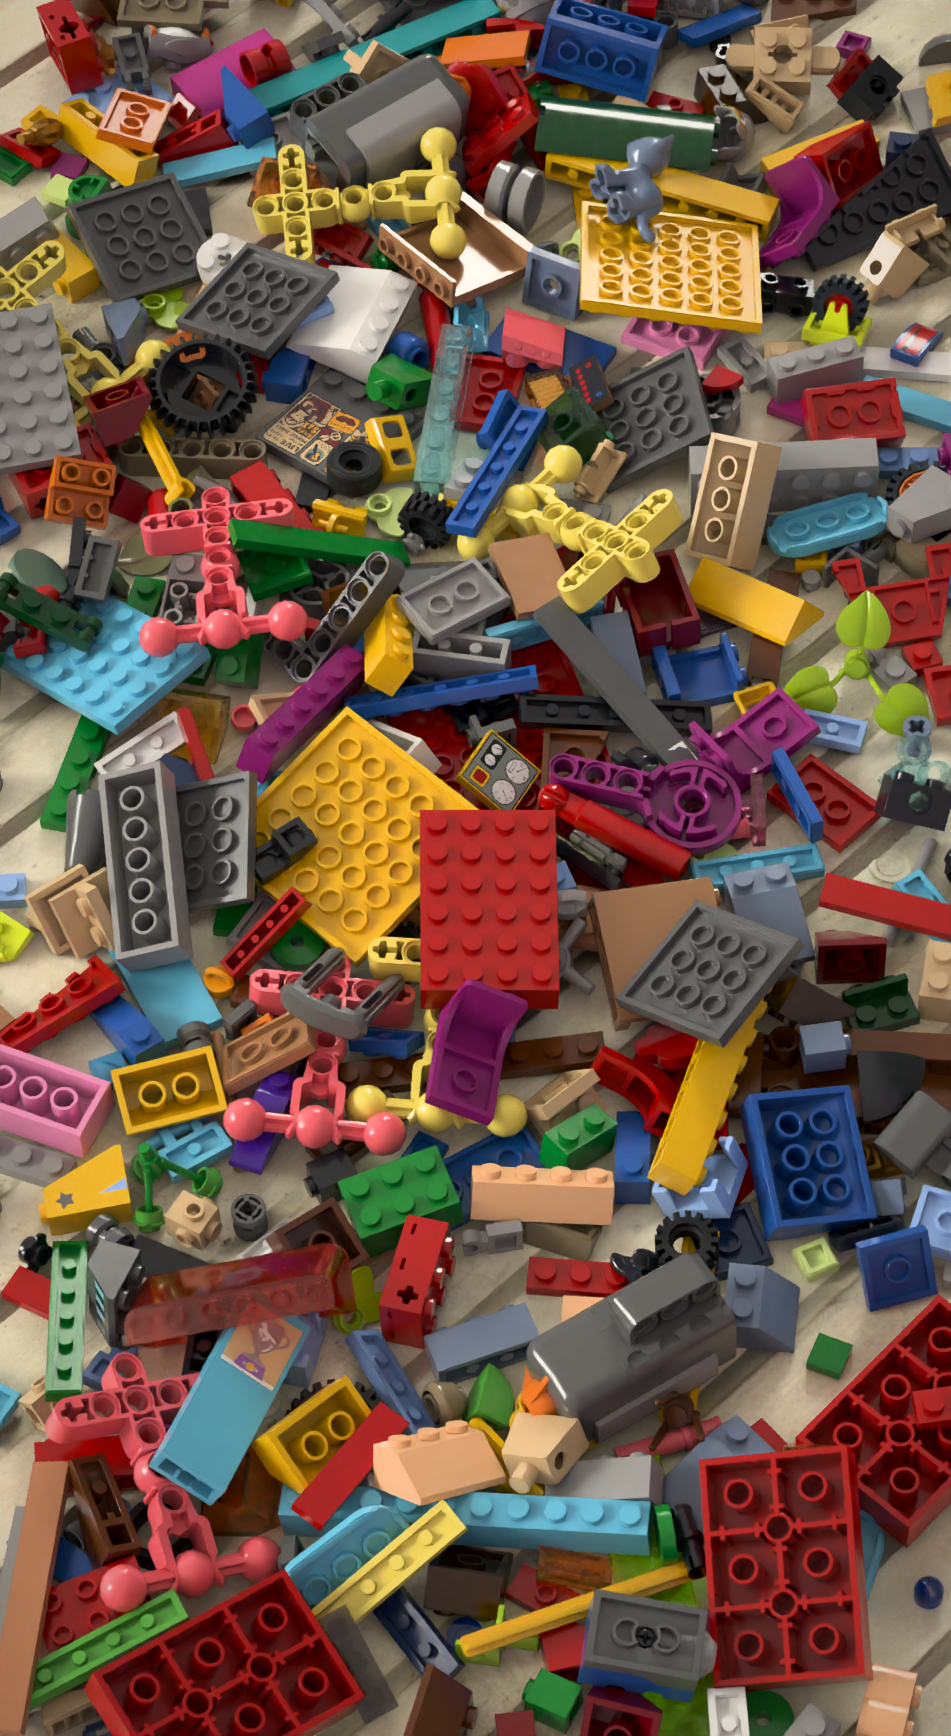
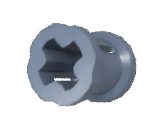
(916, 726)

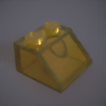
(209, 713)

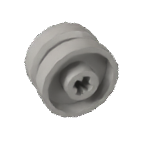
(515, 195)

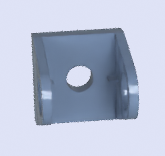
(537, 290)

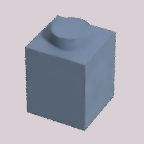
(823, 1047)

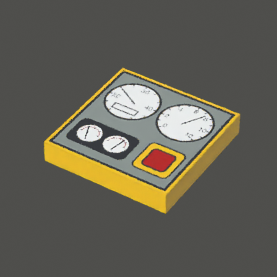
(497, 773)

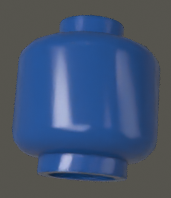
(409, 347)

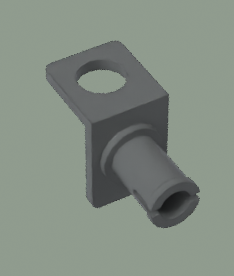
(868, 558)

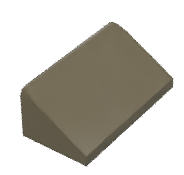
(568, 1240)

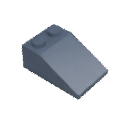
(771, 899)
(727, 1440)

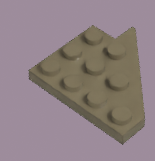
(166, 13)

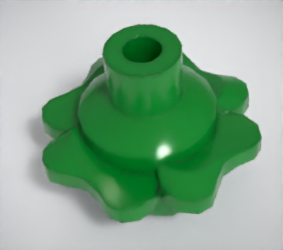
(381, 261)

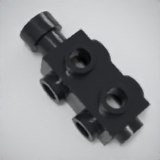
(786, 293)

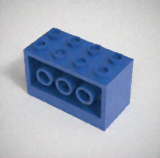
(601, 48)

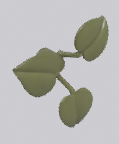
(134, 557)

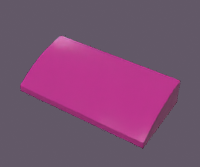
(203, 80)

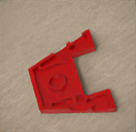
(913, 606)

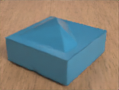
(102, 1066)

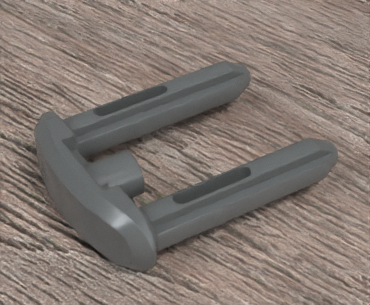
(327, 1012)

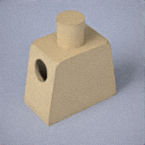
(891, 268)
(542, 1449)

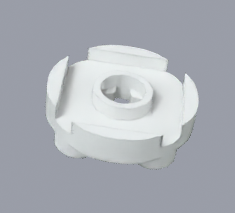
(215, 250)

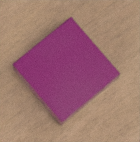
(851, 41)
(70, 166)

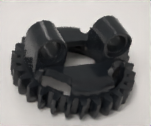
(175, 381)

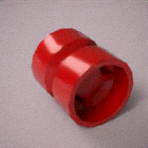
(263, 63)

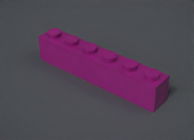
(302, 713)

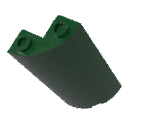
(606, 129)

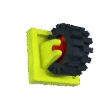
(838, 312)

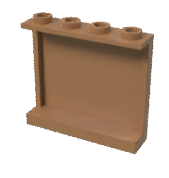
(490, 260)
(633, 924)

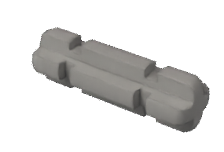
(597, 849)

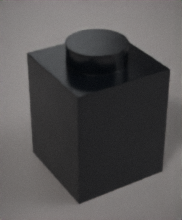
(325, 1173)

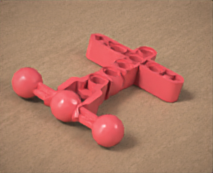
(207, 531)
(316, 1125)
(194, 1570)

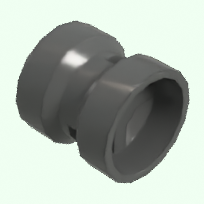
(195, 1036)
(249, 1217)
(108, 1229)

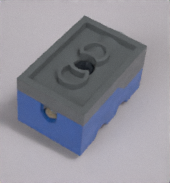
(646, 1645)

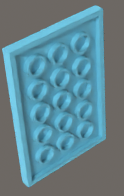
(115, 677)

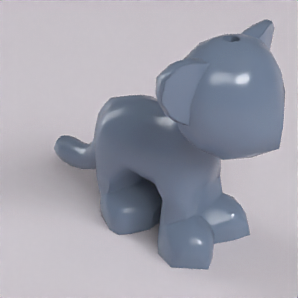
(632, 190)

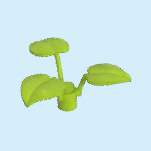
(862, 625)

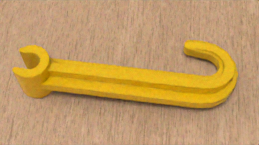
(175, 484)

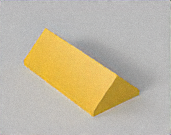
(751, 603)

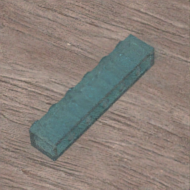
(444, 409)

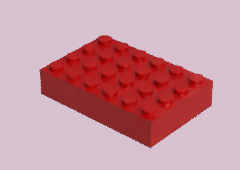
(489, 904)
(899, 1469)
(785, 1569)
(232, 1671)

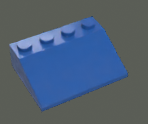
(806, 1161)

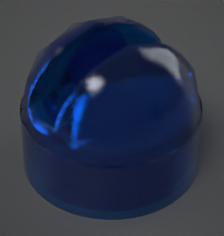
(922, 1594)

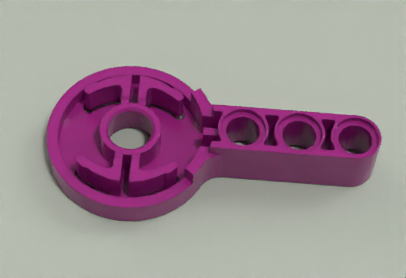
(657, 800)

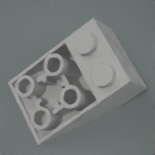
(181, 589)

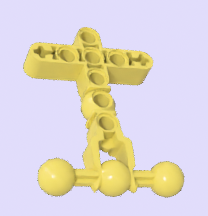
(301, 210)
(48, 265)
(608, 549)
(368, 1100)

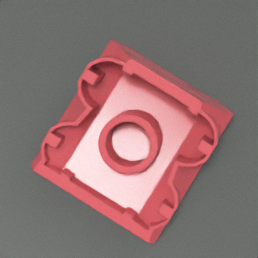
(532, 341)

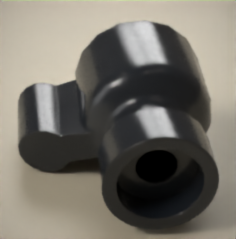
(635, 758)

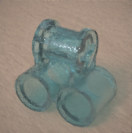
(920, 765)

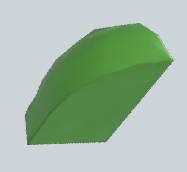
(490, 1399)

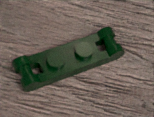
(47, 614)

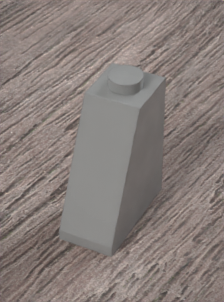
(922, 508)

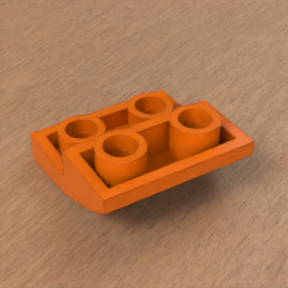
(81, 491)

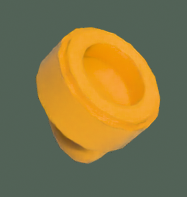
(219, 982)

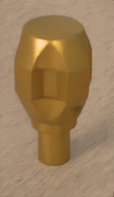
(42, 133)

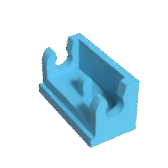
(477, 318)

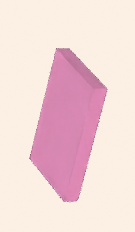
(668, 337)

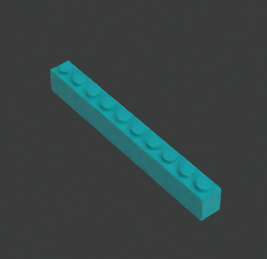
(410, 40)

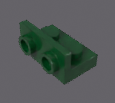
(881, 1005)

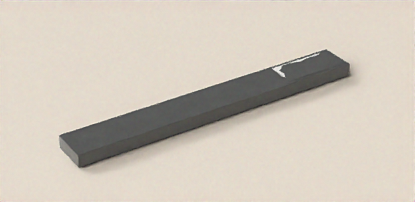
(613, 683)

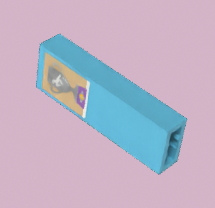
(228, 1405)

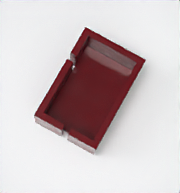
(662, 608)

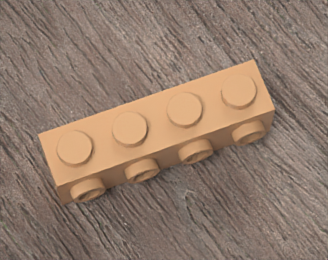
(541, 1194)

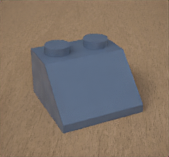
(763, 1308)

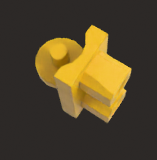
(339, 519)

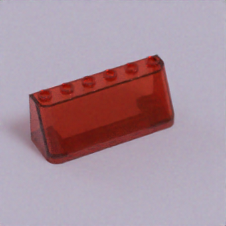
(240, 1294)

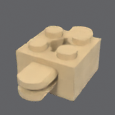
(789, 69)

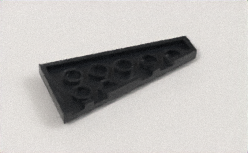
(906, 185)

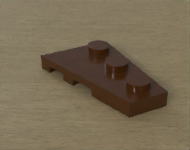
(813, 8)
(570, 741)

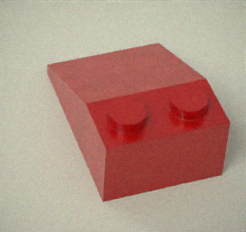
(847, 160)

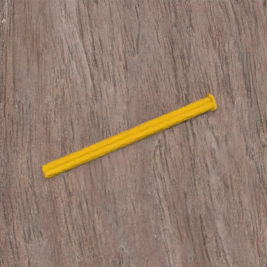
(569, 1610)

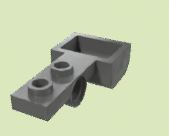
(919, 1138)

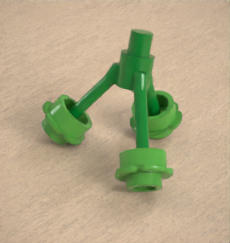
(148, 1167)

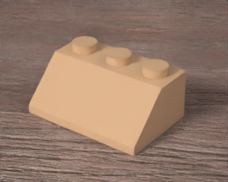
(436, 1463)

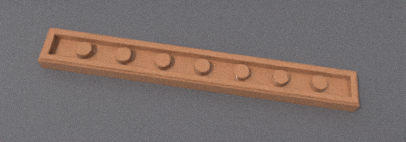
(30, 1592)

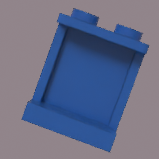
(700, 674)

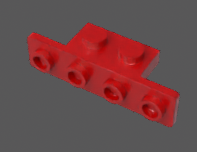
(343, 244)

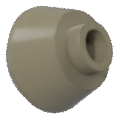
(444, 1402)

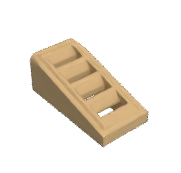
(789, 105)
(67, 1711)

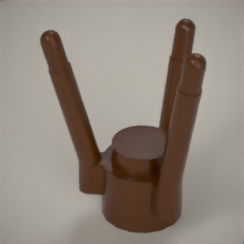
(677, 1414)

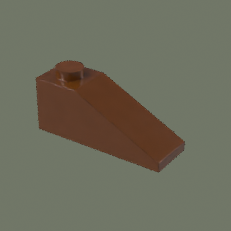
(102, 1512)

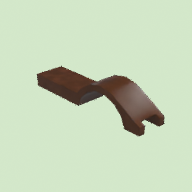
(765, 654)

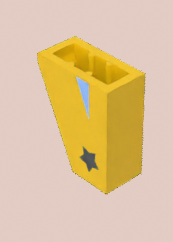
(86, 1193)

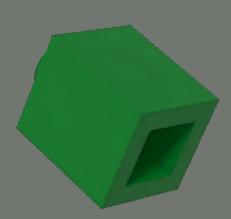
(553, 1700)

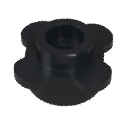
(35, 1252)

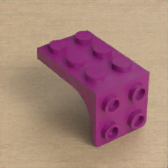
(804, 207)
(749, 741)
(471, 1050)

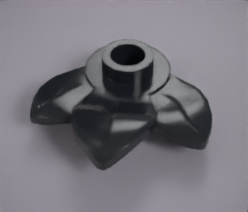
(641, 1263)

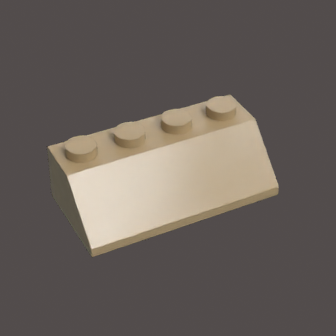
(733, 501)

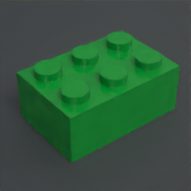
(385, 1195)

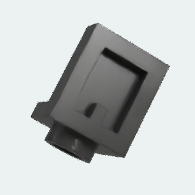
(505, 729)

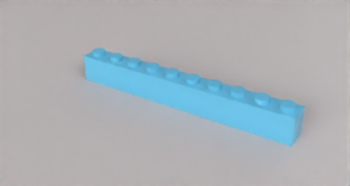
(510, 1520)

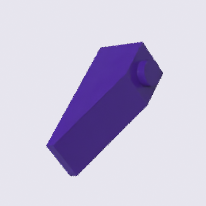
(275, 1097)

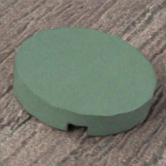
(37, 570)

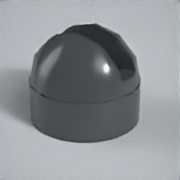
(73, 1534)

